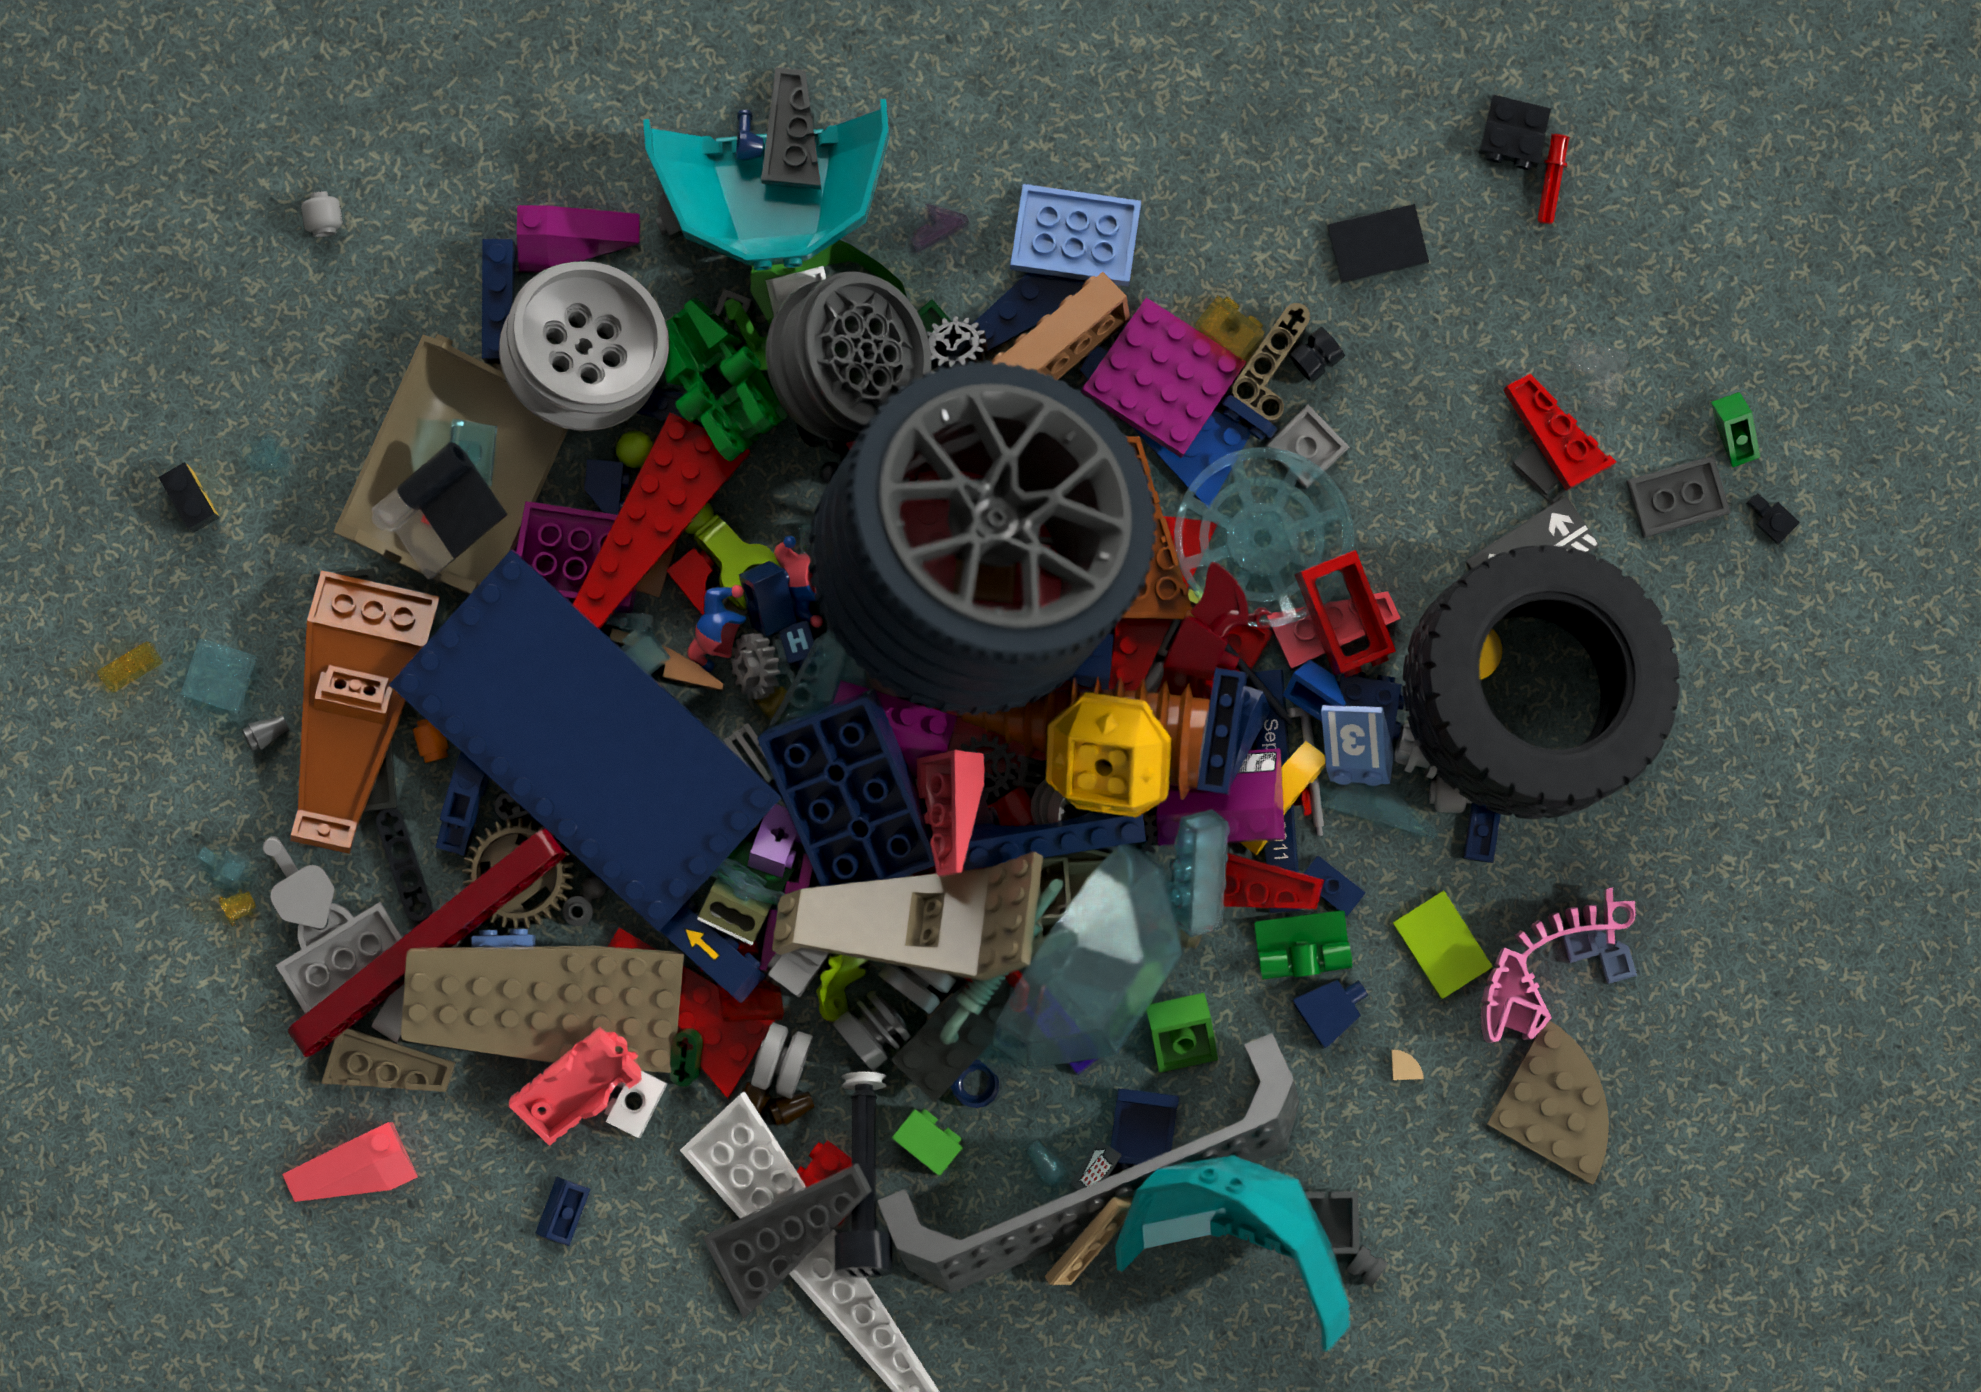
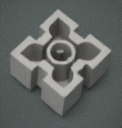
(797, 968)

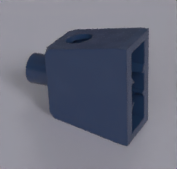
(1330, 1009)

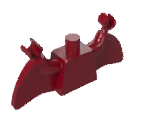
(1204, 631)

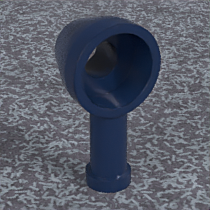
(748, 144)

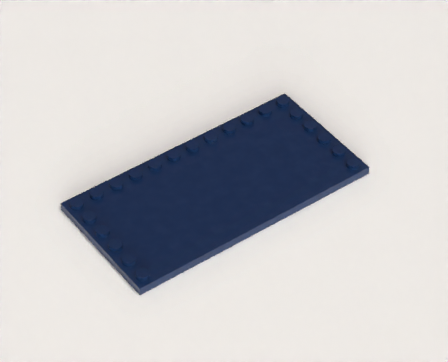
(585, 740)

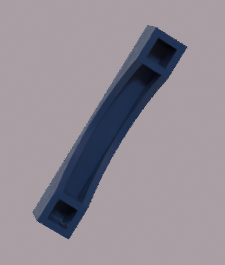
(1095, 830)

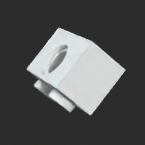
(631, 1120)

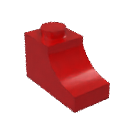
(692, 576)

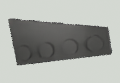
(790, 139)

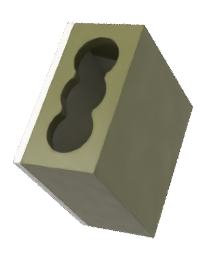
(733, 914)

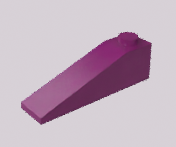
(568, 234)

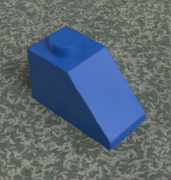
(1313, 687)

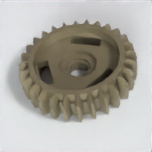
(499, 845)

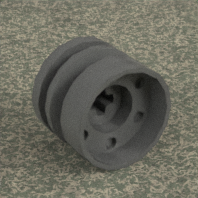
(872, 1030)

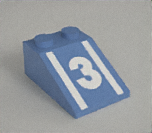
(1357, 745)

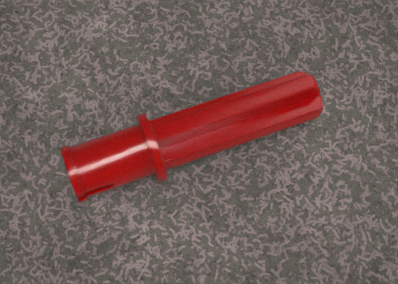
(1553, 175)

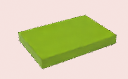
(1442, 945)

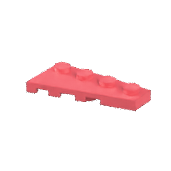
(1301, 641)

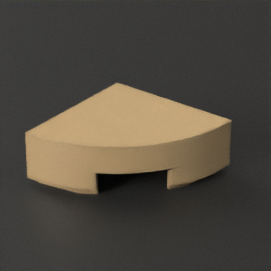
(1405, 1066)

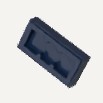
(1336, 887)

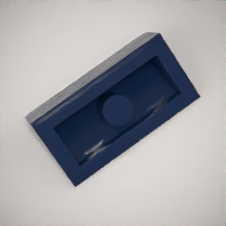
(562, 1211)

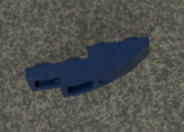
(461, 806)

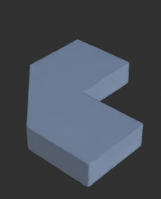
(1615, 959)

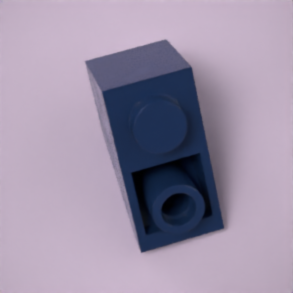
(605, 484)

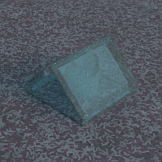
(478, 442)

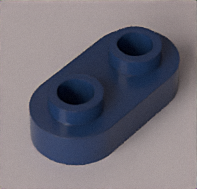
(1258, 425)

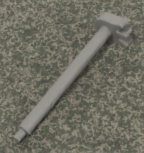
(1313, 787)

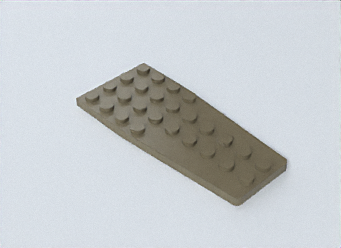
(543, 999)

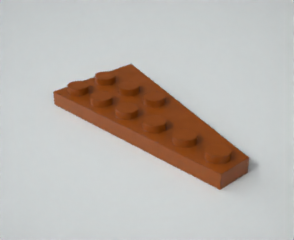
(1164, 589)

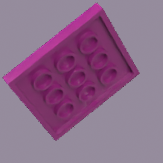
(1163, 377)

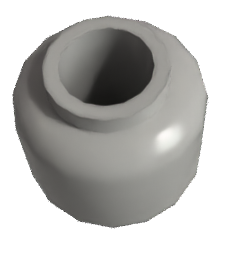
(321, 214)
(1446, 798)

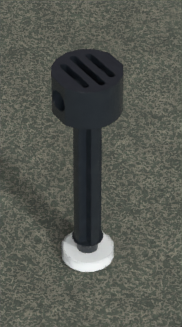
(864, 1250)

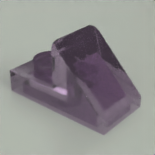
(946, 224)

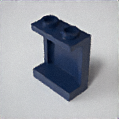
(1142, 1126)

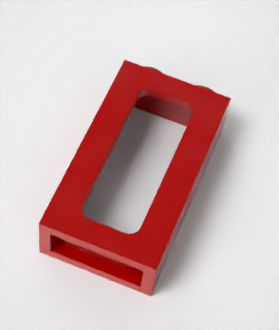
(1366, 607)

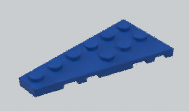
(1215, 440)

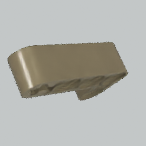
(1274, 359)

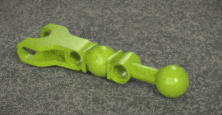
(710, 531)

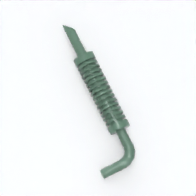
(979, 990)

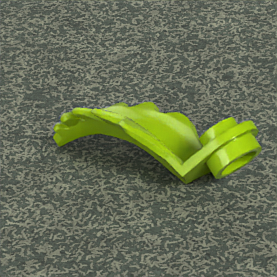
(833, 982)

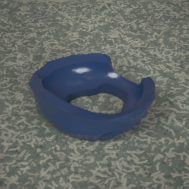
(980, 1100)

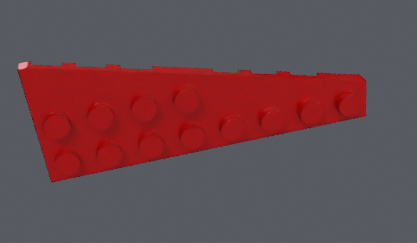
(665, 498)

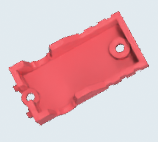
(576, 1085)

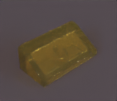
(130, 666)

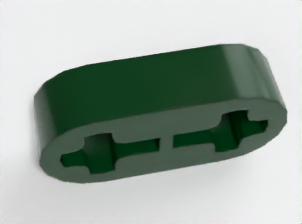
(691, 1059)

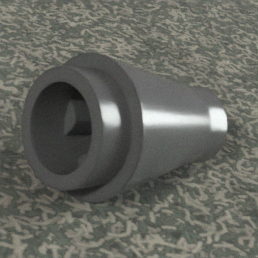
(264, 732)

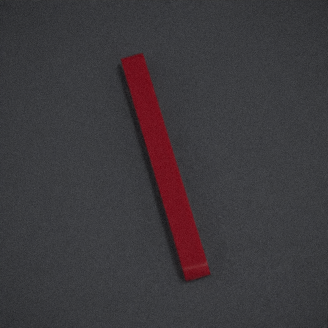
(439, 930)

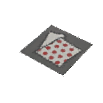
(1096, 1166)

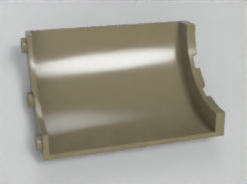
(434, 390)

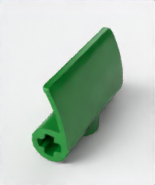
(1303, 945)

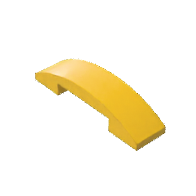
(1296, 774)

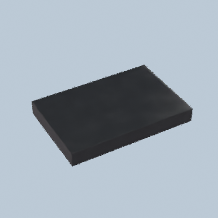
(1378, 243)

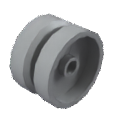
(914, 984)
(777, 1059)

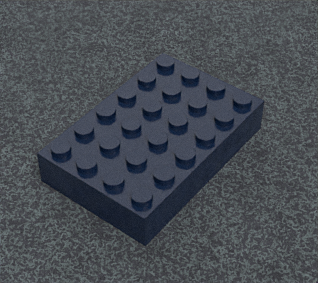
(850, 792)

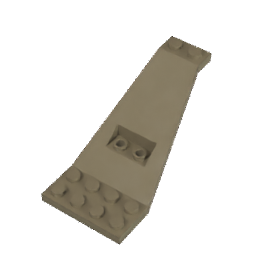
(949, 924)

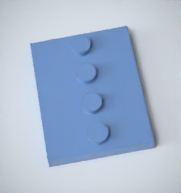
(1075, 234)

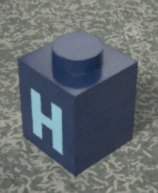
(796, 642)

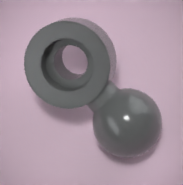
(592, 889)

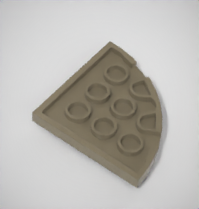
(1557, 1105)

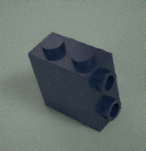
(1375, 693)

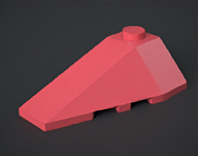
(952, 794)
(360, 1166)

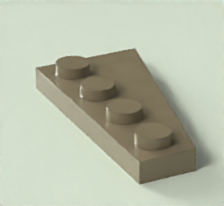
(380, 1063)

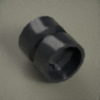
(1316, 354)

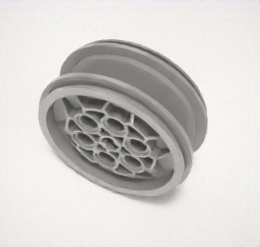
(600, 302)

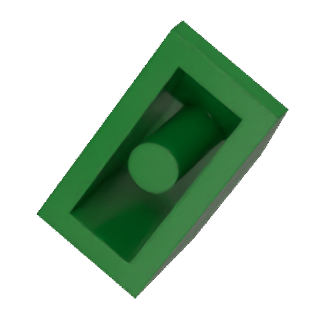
(1736, 429)

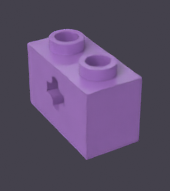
(769, 854)

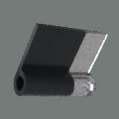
(440, 509)

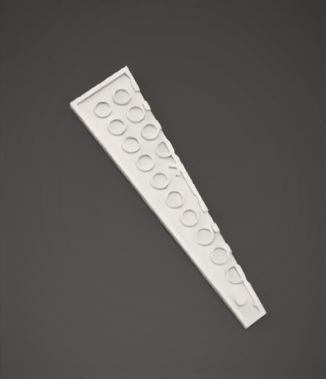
(752, 1172)

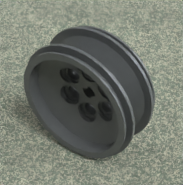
(843, 352)

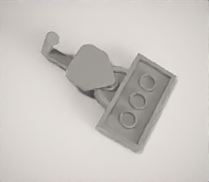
(326, 954)

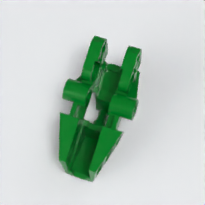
(750, 406)

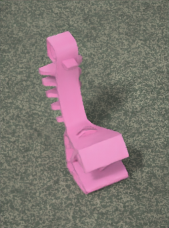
(1511, 994)

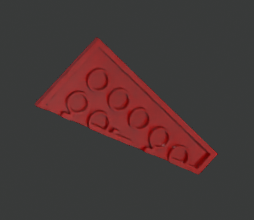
(1140, 639)
(726, 1045)

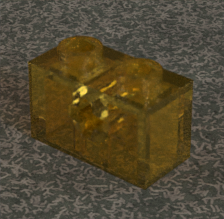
(1213, 326)

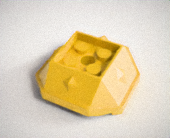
(1113, 731)

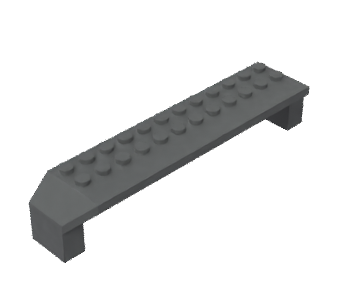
(963, 1262)

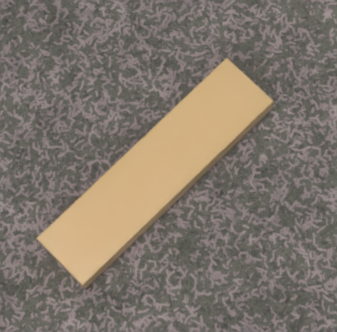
(1090, 1242)

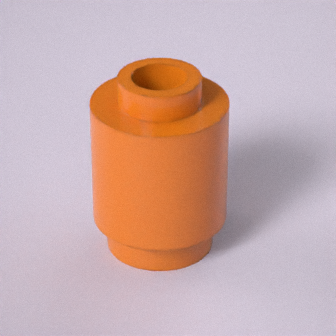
(430, 741)

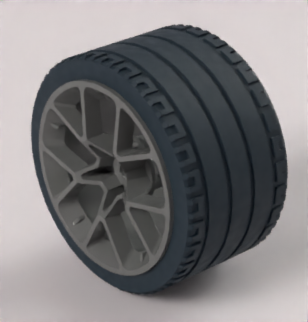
(1042, 461)

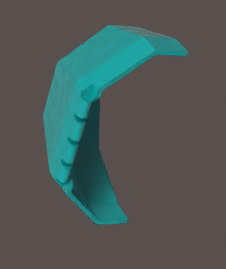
(760, 224)
(1245, 1202)

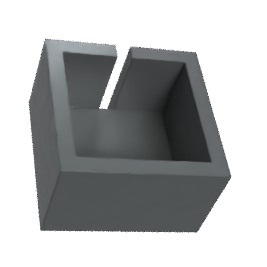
(1338, 1218)

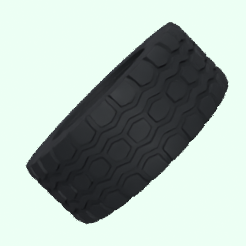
(1614, 627)

